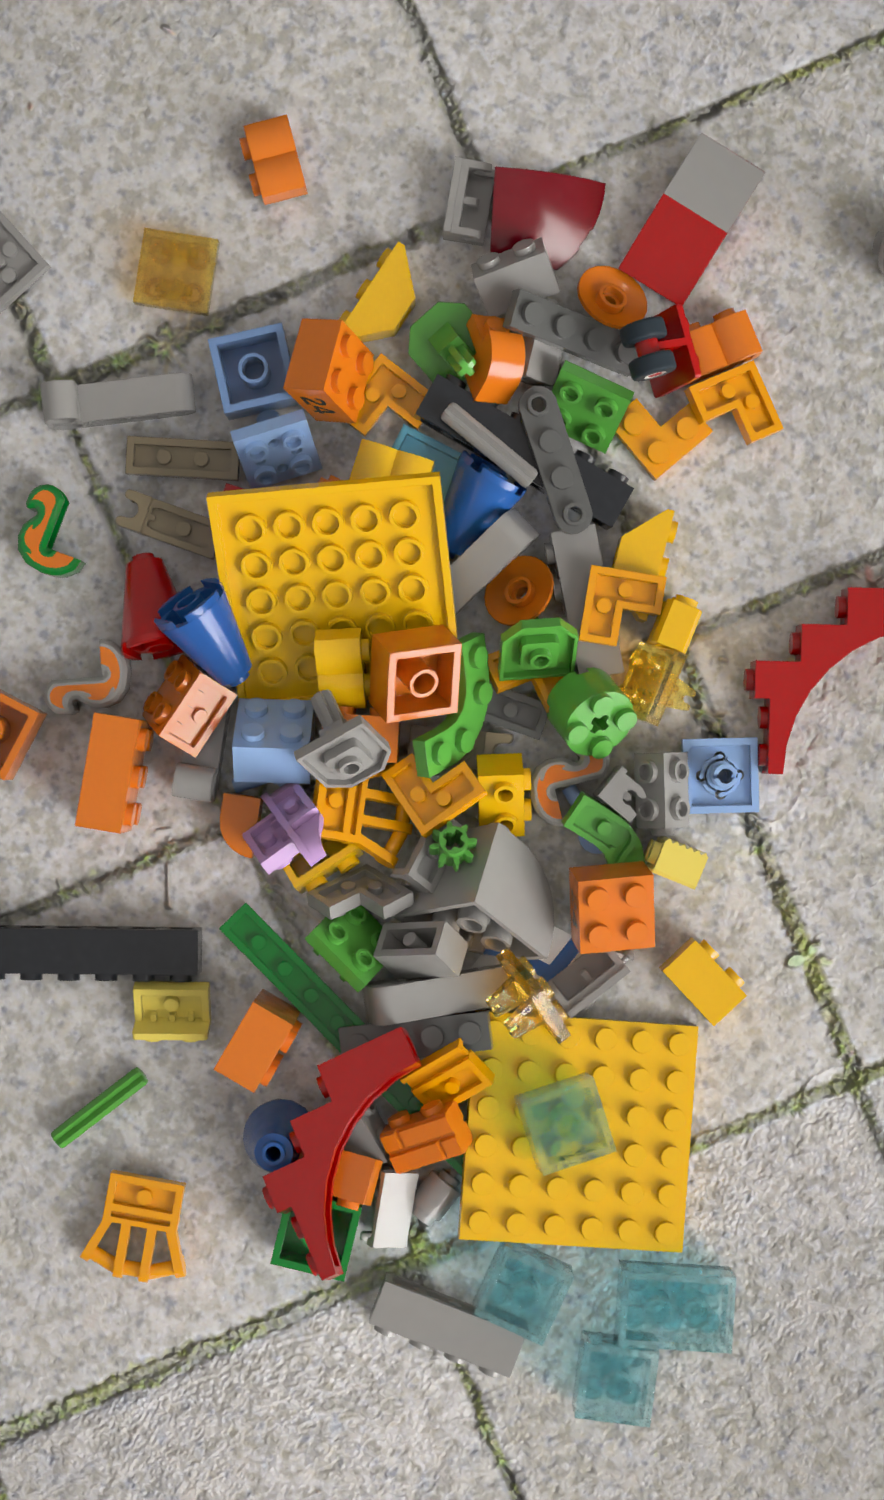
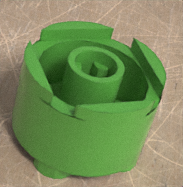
(590, 712)

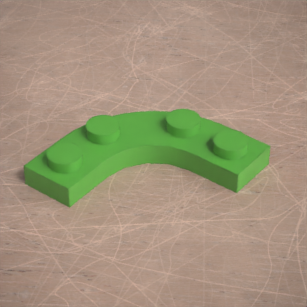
(457, 733)
(604, 829)

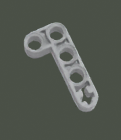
(116, 401)
(490, 555)
(200, 776)
(424, 998)

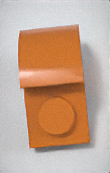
(498, 359)
(237, 816)

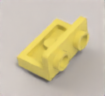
(171, 1011)

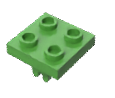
(590, 405)
(349, 945)

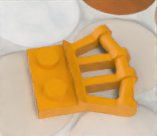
(345, 817)
(145, 1204)

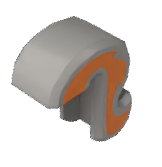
(97, 692)
(558, 773)

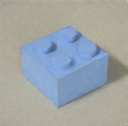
(268, 736)

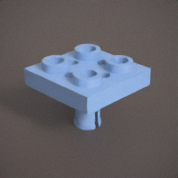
(276, 442)
(739, 754)

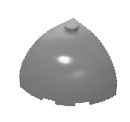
(493, 900)

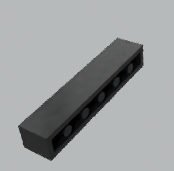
(605, 490)
(100, 951)

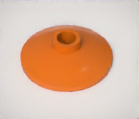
(611, 296)
(505, 591)

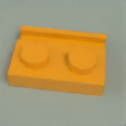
(449, 1075)

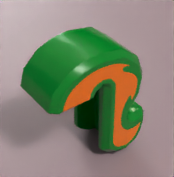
(41, 531)

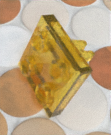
(176, 271)
(654, 682)
(532, 998)

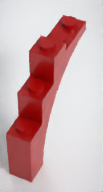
(816, 650)
(307, 1184)

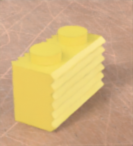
(675, 861)

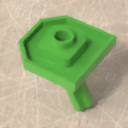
(442, 341)
(537, 649)

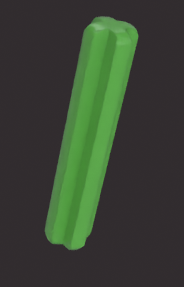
(99, 1107)

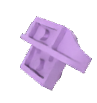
(289, 830)

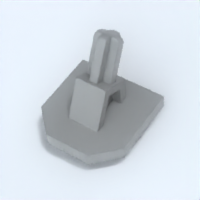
(346, 748)

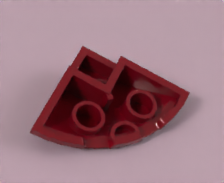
(544, 206)

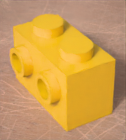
(505, 783)
(339, 858)

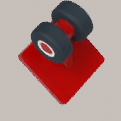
(663, 351)

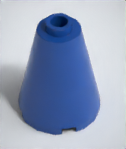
(476, 500)
(207, 631)
(268, 1136)

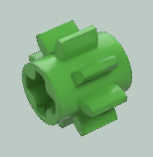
(448, 837)

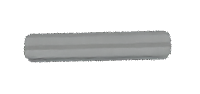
(489, 444)

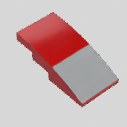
(691, 219)

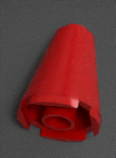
(145, 591)

